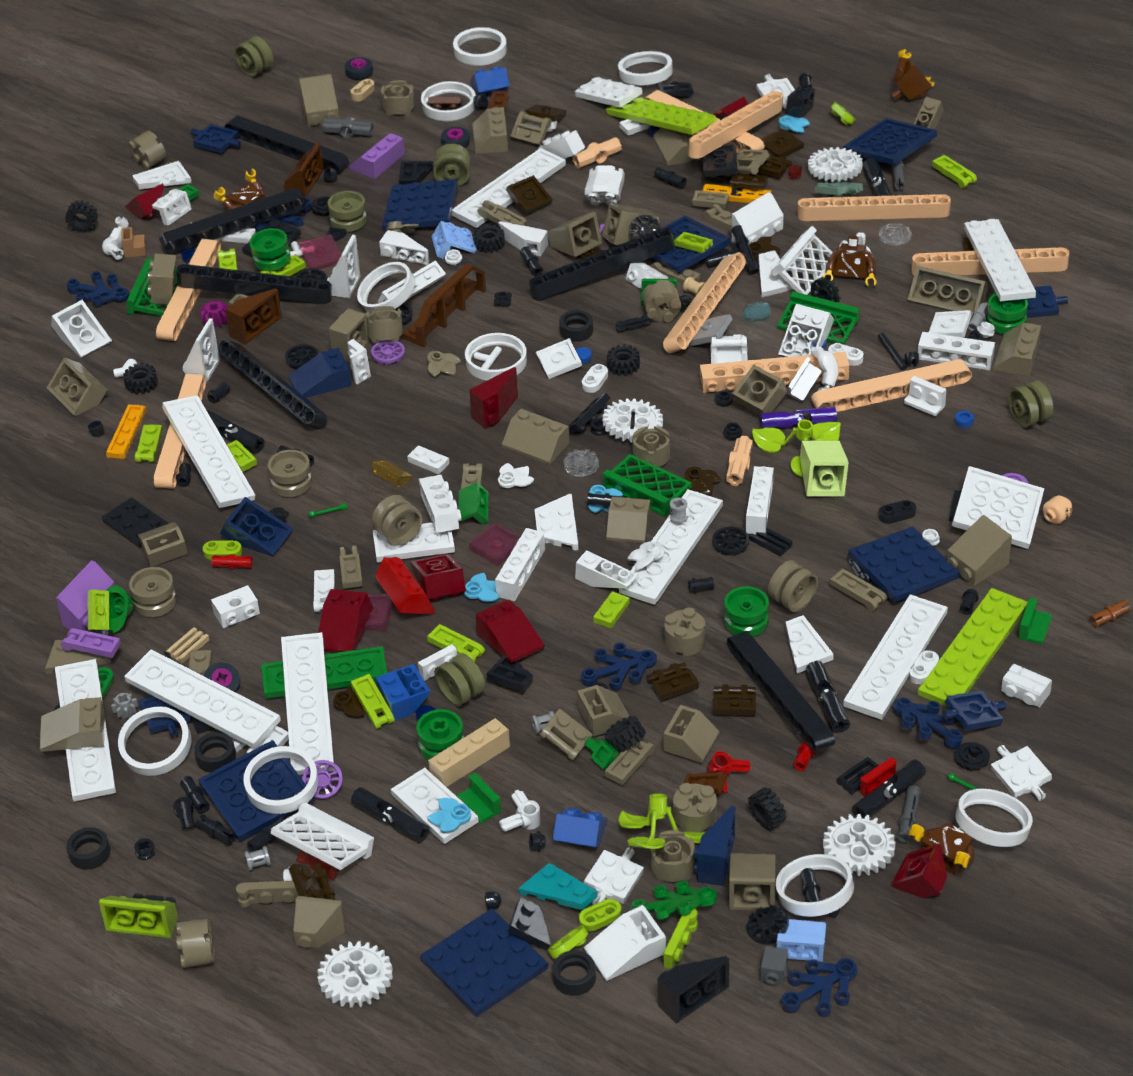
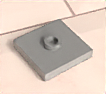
(711, 328)

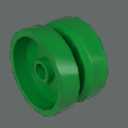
(270, 249)
(1006, 314)
(746, 611)
(438, 731)

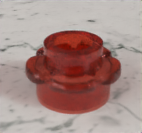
(795, 171)

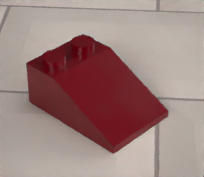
(494, 398)
(439, 576)
(344, 619)
(508, 631)

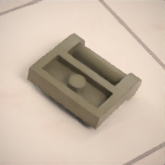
(529, 133)
(753, 158)
(569, 731)

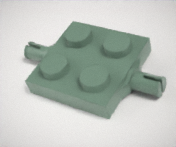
(838, 188)

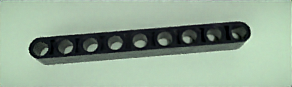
(283, 142)
(233, 220)
(601, 263)
(253, 283)
(272, 383)
(781, 691)

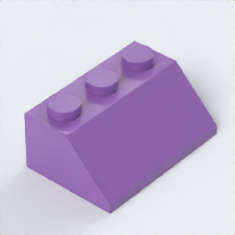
(380, 156)
(74, 598)

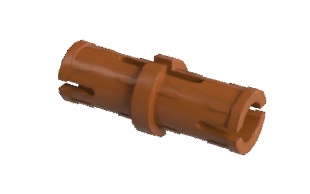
(1110, 613)

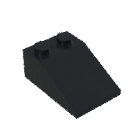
(691, 986)

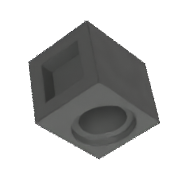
(774, 965)

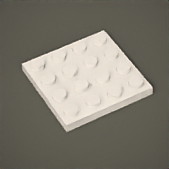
(1001, 499)

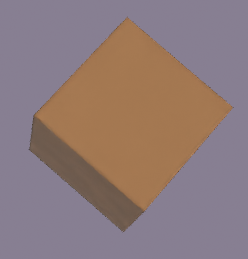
(132, 244)

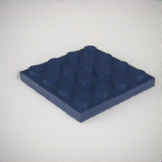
(891, 141)
(421, 203)
(682, 258)
(903, 564)
(271, 781)
(484, 962)

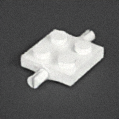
(779, 85)
(1021, 772)
(614, 876)

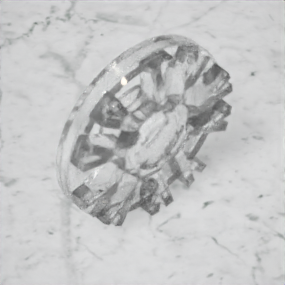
(895, 236)
(581, 462)

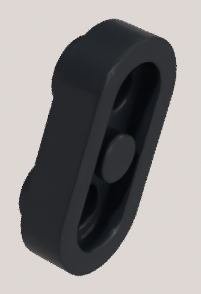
(897, 511)

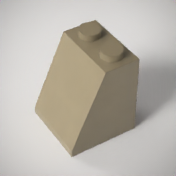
(318, 99)
(619, 220)
(576, 235)
(980, 551)
(751, 881)

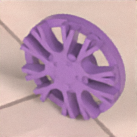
(388, 353)
(325, 779)

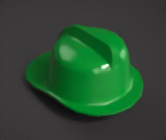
(119, 607)

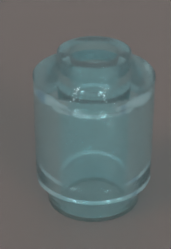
(756, 311)

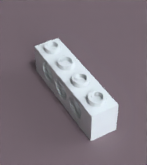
(948, 348)
(759, 500)
(439, 503)
(520, 564)

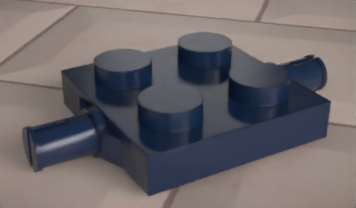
(215, 138)
(1044, 303)
(974, 710)
(161, 723)

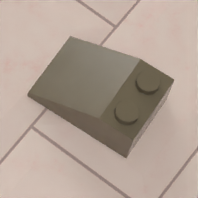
(74, 726)

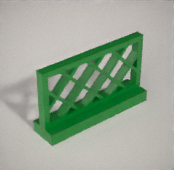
(139, 297)
(839, 312)
(625, 484)

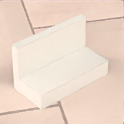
(803, 381)

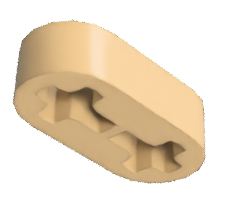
(362, 90)

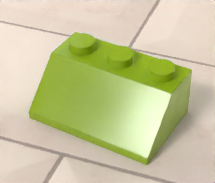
(138, 916)

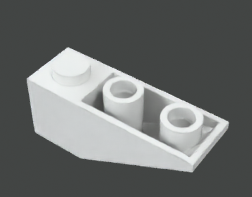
(564, 144)
(524, 236)
(402, 247)
(602, 573)

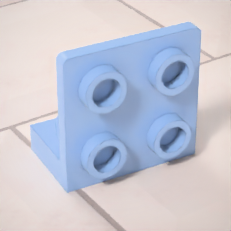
(451, 235)
(803, 940)

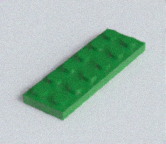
(340, 670)

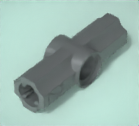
(348, 127)

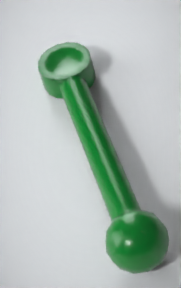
(343, 507)
(952, 777)

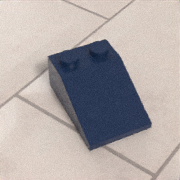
(321, 374)
(255, 528)
(715, 850)

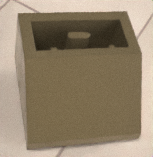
(163, 544)
(600, 708)
(690, 734)

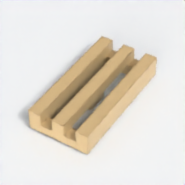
(185, 643)

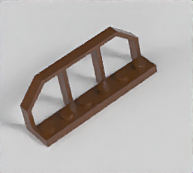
(443, 303)

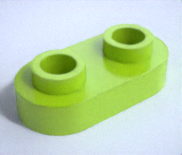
(846, 117)
(221, 548)
(597, 915)
(574, 938)

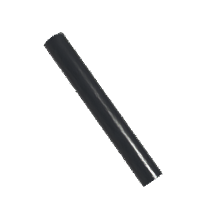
(891, 349)

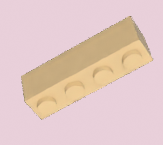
(470, 752)

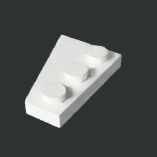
(168, 175)
(806, 644)

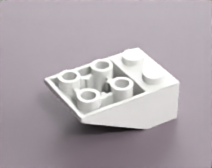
(804, 326)
(627, 943)

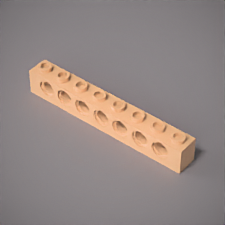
(730, 374)

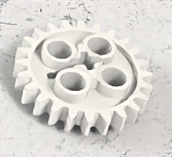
(835, 164)
(618, 418)
(860, 843)
(341, 974)

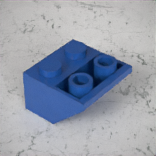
(490, 81)
(403, 690)
(579, 828)

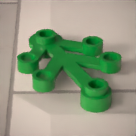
(685, 904)

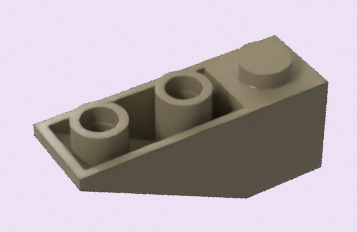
(929, 113)

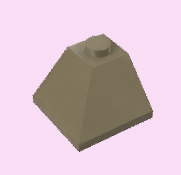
(317, 921)

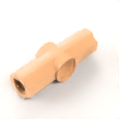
(597, 152)
(739, 460)

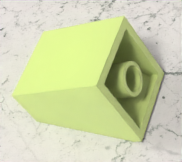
(824, 468)

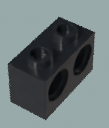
(800, 101)

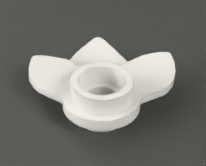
(514, 477)
(646, 554)

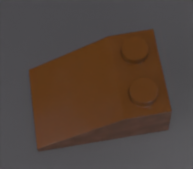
(253, 315)

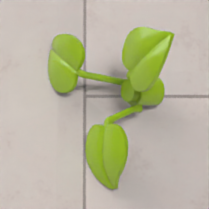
(772, 438)
(657, 810)

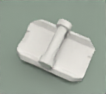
(729, 349)

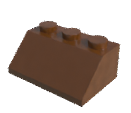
(306, 171)

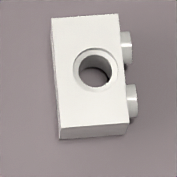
(235, 606)

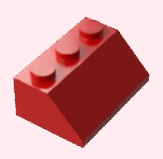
(402, 587)

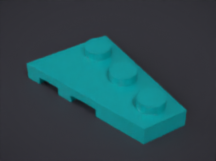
(559, 886)

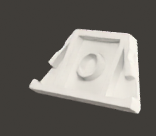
(558, 522)

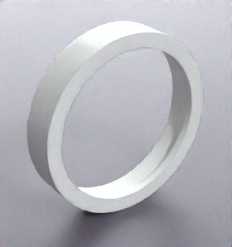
(479, 59)
(648, 78)
(448, 87)
(380, 273)
(490, 340)
(162, 766)
(998, 799)
(286, 805)
(816, 862)

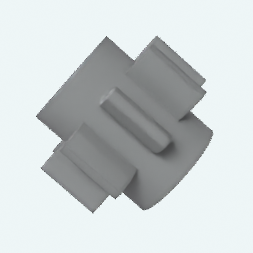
(124, 705)

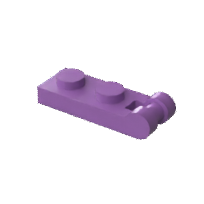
(91, 643)

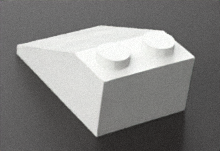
(347, 271)
(80, 329)
(204, 353)

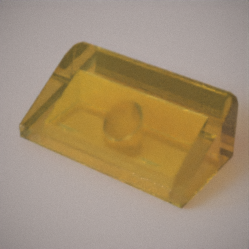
(391, 472)

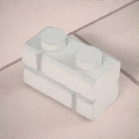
(1026, 685)

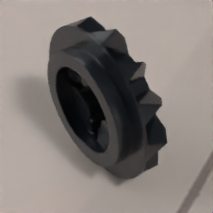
(318, 205)
(975, 750)

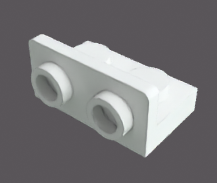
(172, 206)
(638, 271)
(359, 361)
(926, 396)

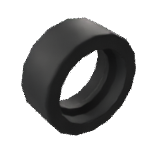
(575, 317)
(210, 741)
(84, 836)
(574, 958)

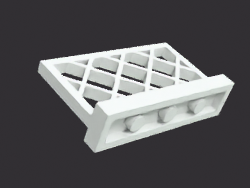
(788, 263)
(328, 829)

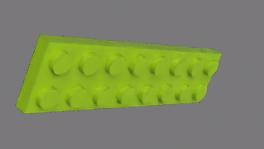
(663, 115)
(973, 646)

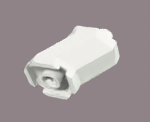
(604, 185)

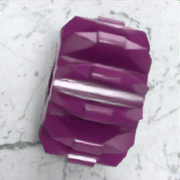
(215, 311)

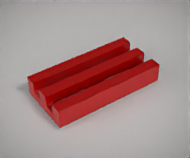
(877, 776)

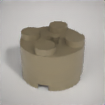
(397, 98)
(147, 150)
(661, 301)
(384, 324)
(652, 445)
(685, 632)
(694, 807)
(675, 859)
(195, 942)

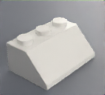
(759, 218)

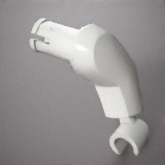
(113, 244)
(829, 366)

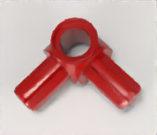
(727, 766)

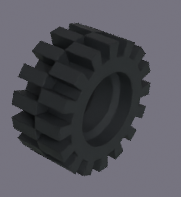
(84, 209)
(489, 238)
(623, 360)
(140, 378)
(625, 733)
(767, 808)

